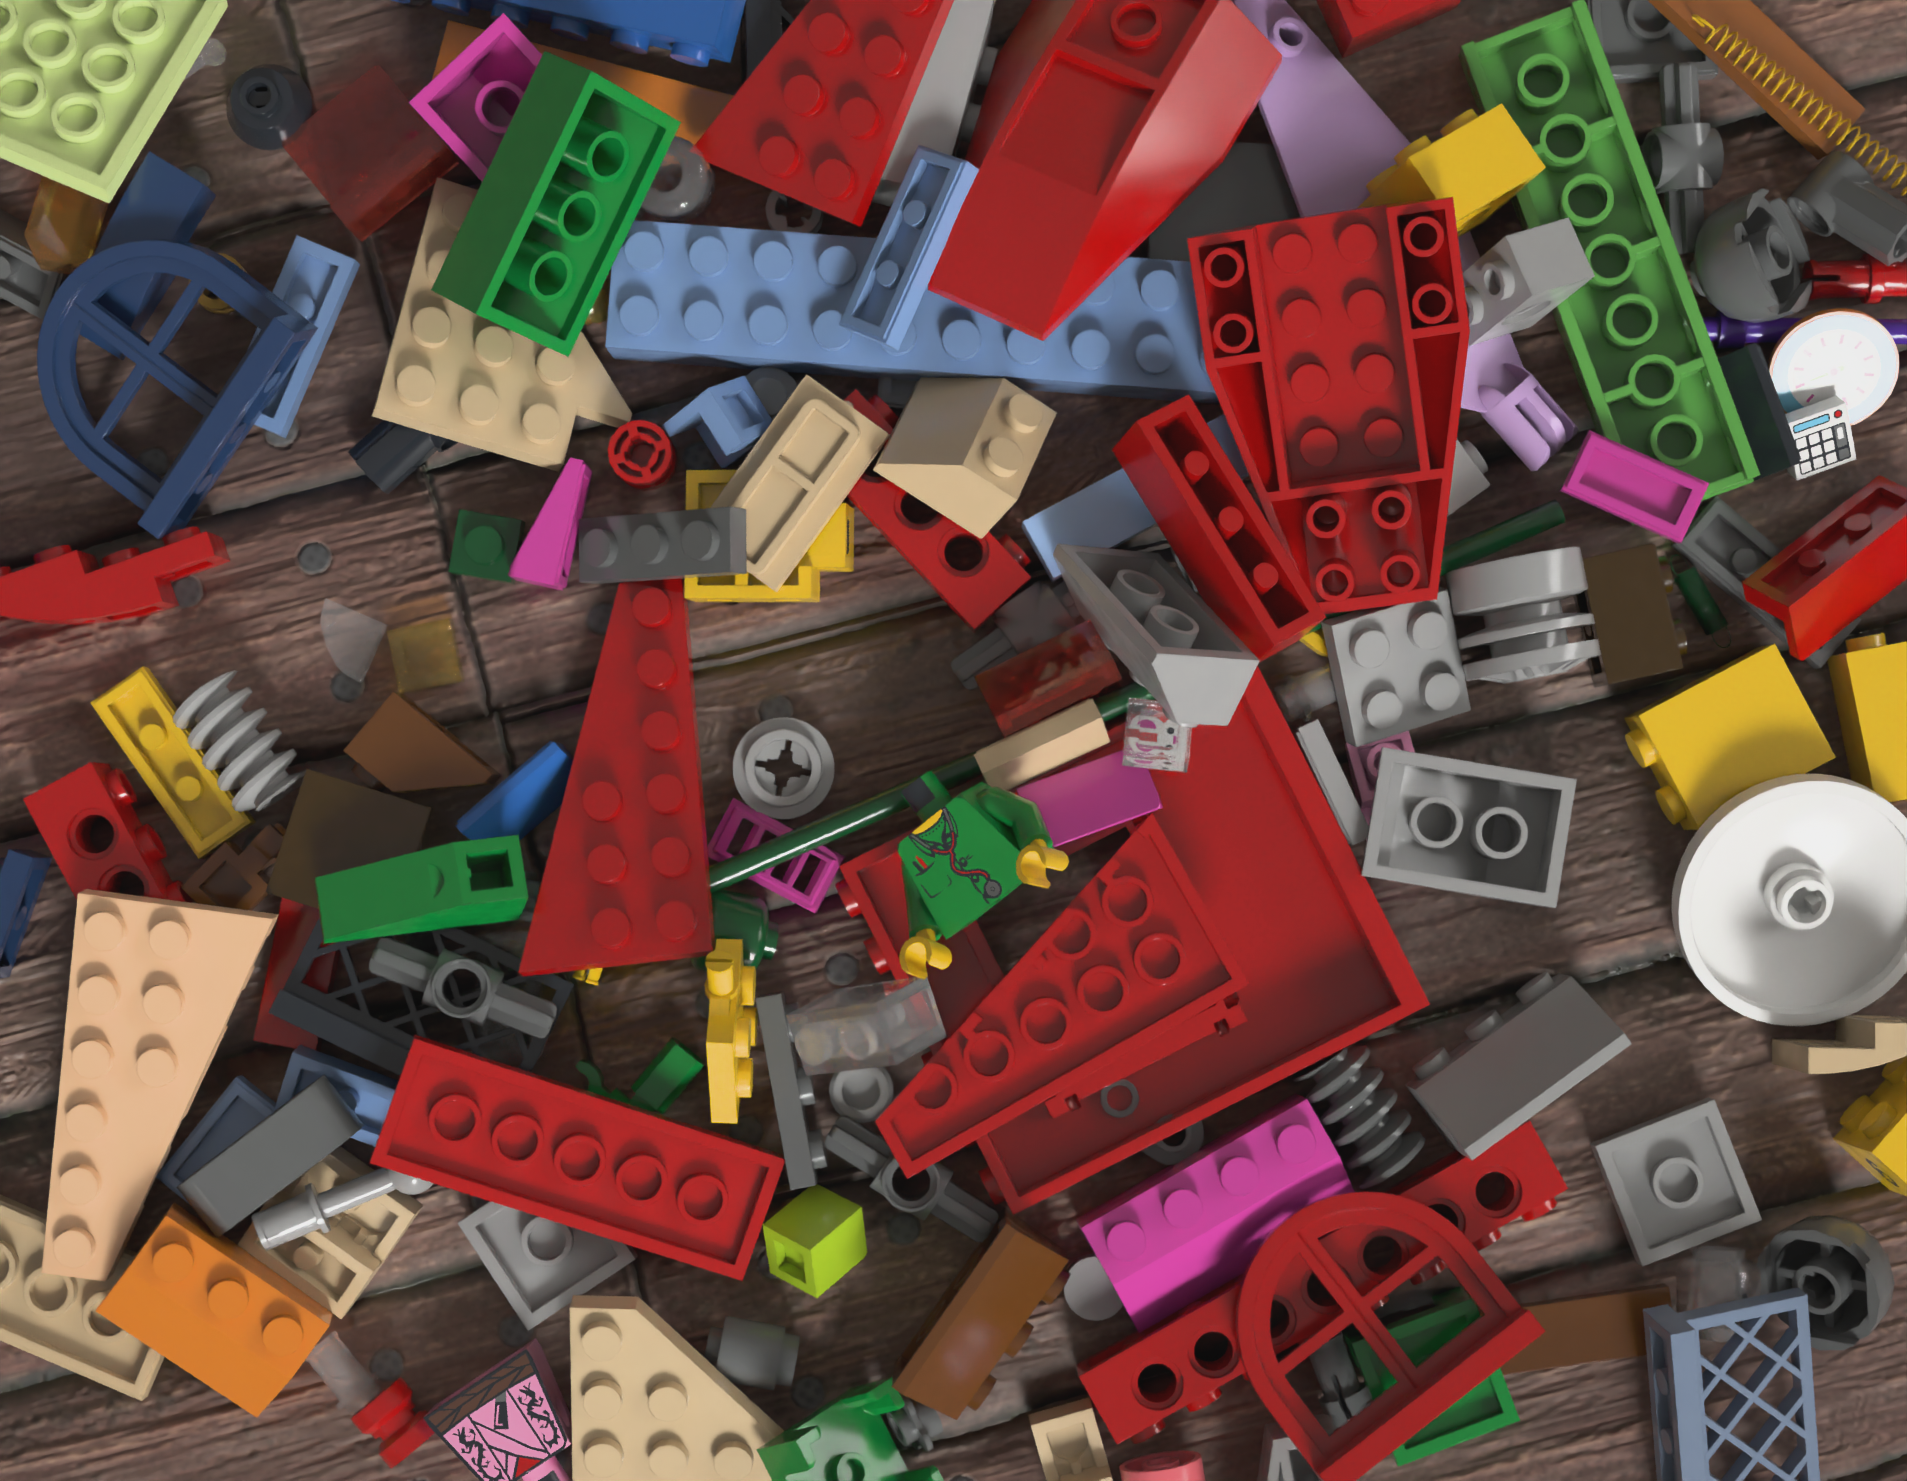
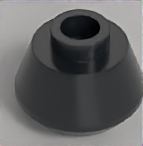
(268, 105)

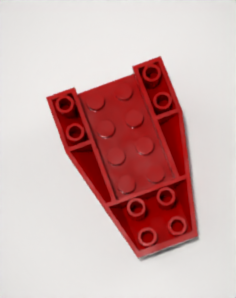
(1091, 142)
(1343, 387)

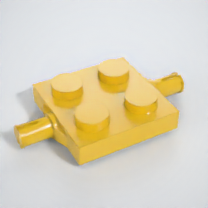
(729, 1029)

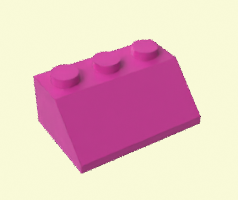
(480, 93)

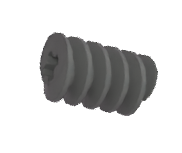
(1362, 1113)

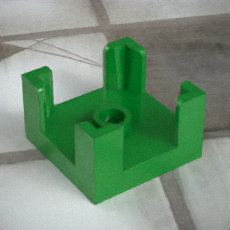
(1419, 1336)
(844, 1442)

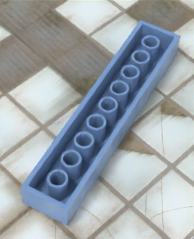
(780, 298)

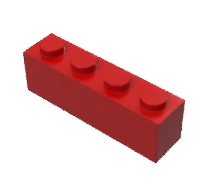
(1217, 528)

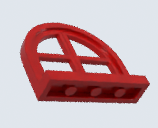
(1420, 1390)

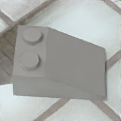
(1468, 827)

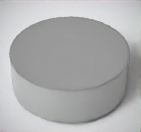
(861, 1093)
(1090, 1291)

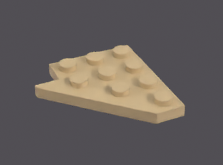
(478, 379)
(653, 1403)

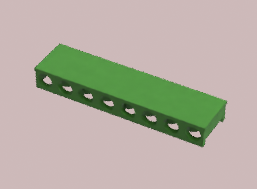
(1637, 322)

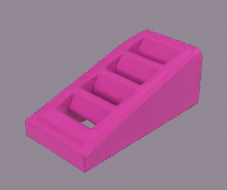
(552, 539)
(821, 879)

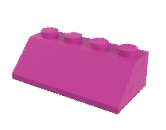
(1212, 1210)

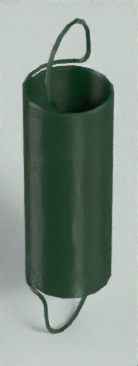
(1700, 601)

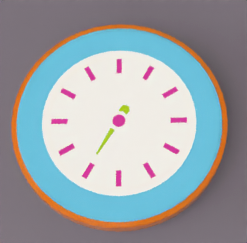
(1832, 356)

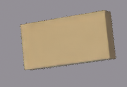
(1043, 746)

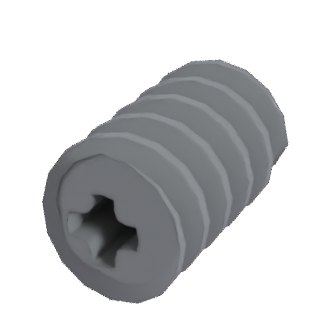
(237, 745)

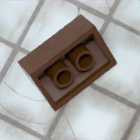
(981, 1317)

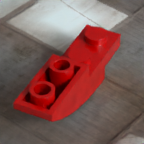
(74, 591)

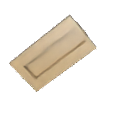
(799, 477)

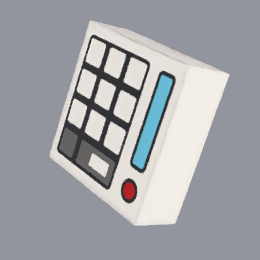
(1821, 436)

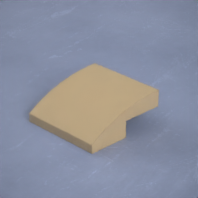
(1859, 1044)
(342, 1262)

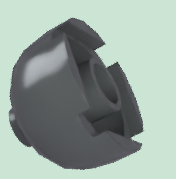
(1751, 259)
(1840, 1272)

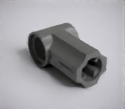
(1845, 201)

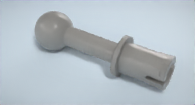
(311, 1210)

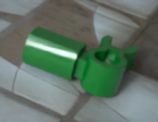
(658, 1083)

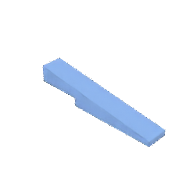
(1106, 511)

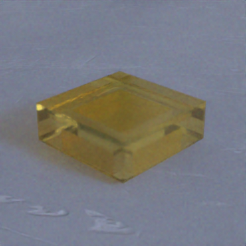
(425, 656)

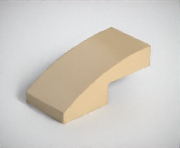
(1070, 1443)

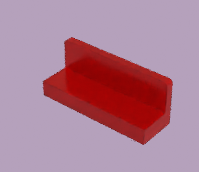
(1836, 567)

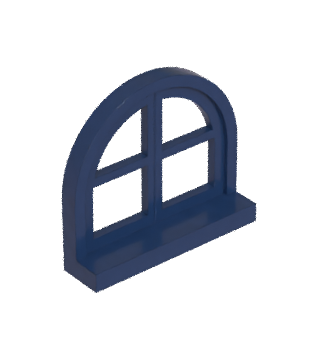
(227, 415)

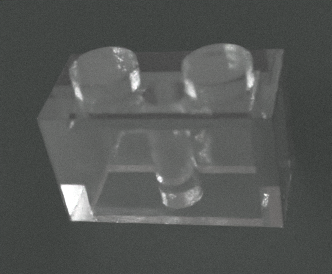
(866, 1026)

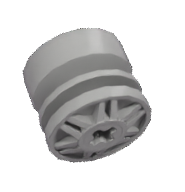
(1523, 614)

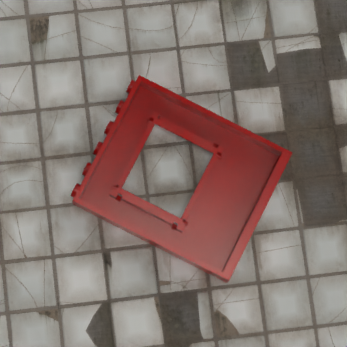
(1285, 903)

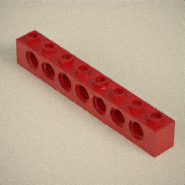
(1452, 1180)

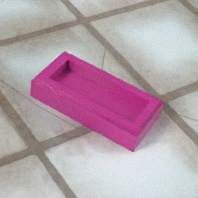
(1634, 487)

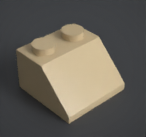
(966, 447)

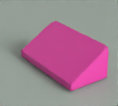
(1092, 797)

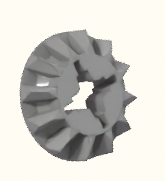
(767, 742)

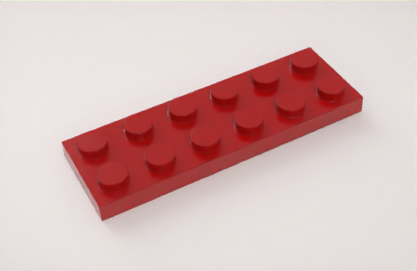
(577, 1158)

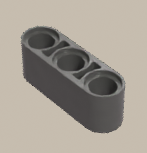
(270, 1156)

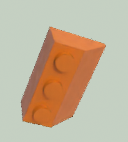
(215, 1311)

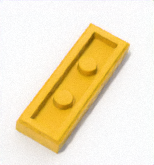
(143, 725)

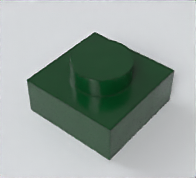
(485, 545)

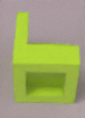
(815, 1240)

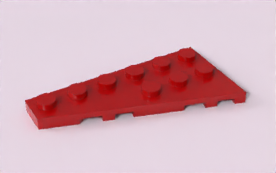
(829, 102)
(631, 831)
(1096, 985)

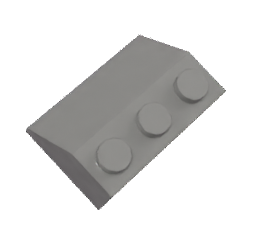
(1160, 631)
(1515, 1063)

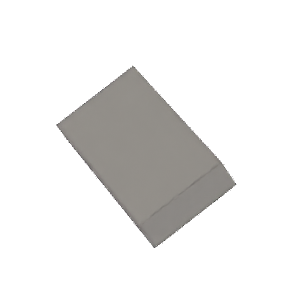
(1331, 780)

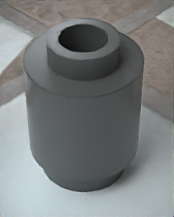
(753, 1352)

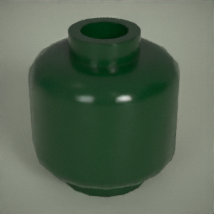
(743, 918)

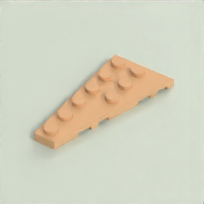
(139, 1035)

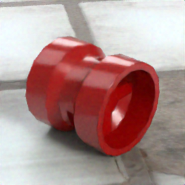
(649, 464)
(394, 1421)

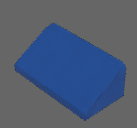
(522, 797)

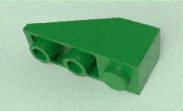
(425, 891)

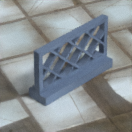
(1680, 1388)

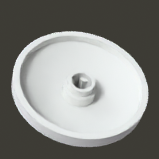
(1796, 900)

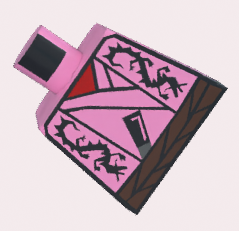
(508, 1420)

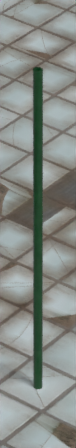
(1109, 705)

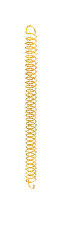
(1810, 101)

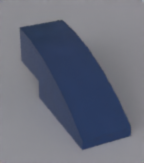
(156, 205)

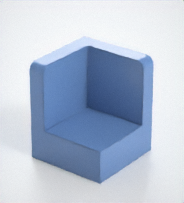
(726, 418)

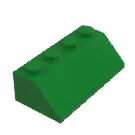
(556, 204)

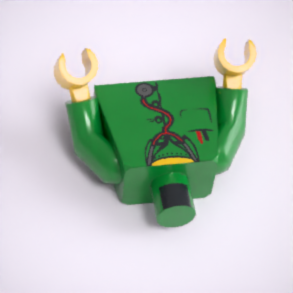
(966, 862)

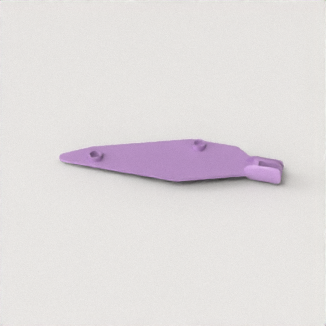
(1329, 149)

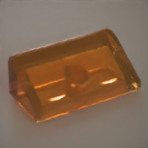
(63, 226)

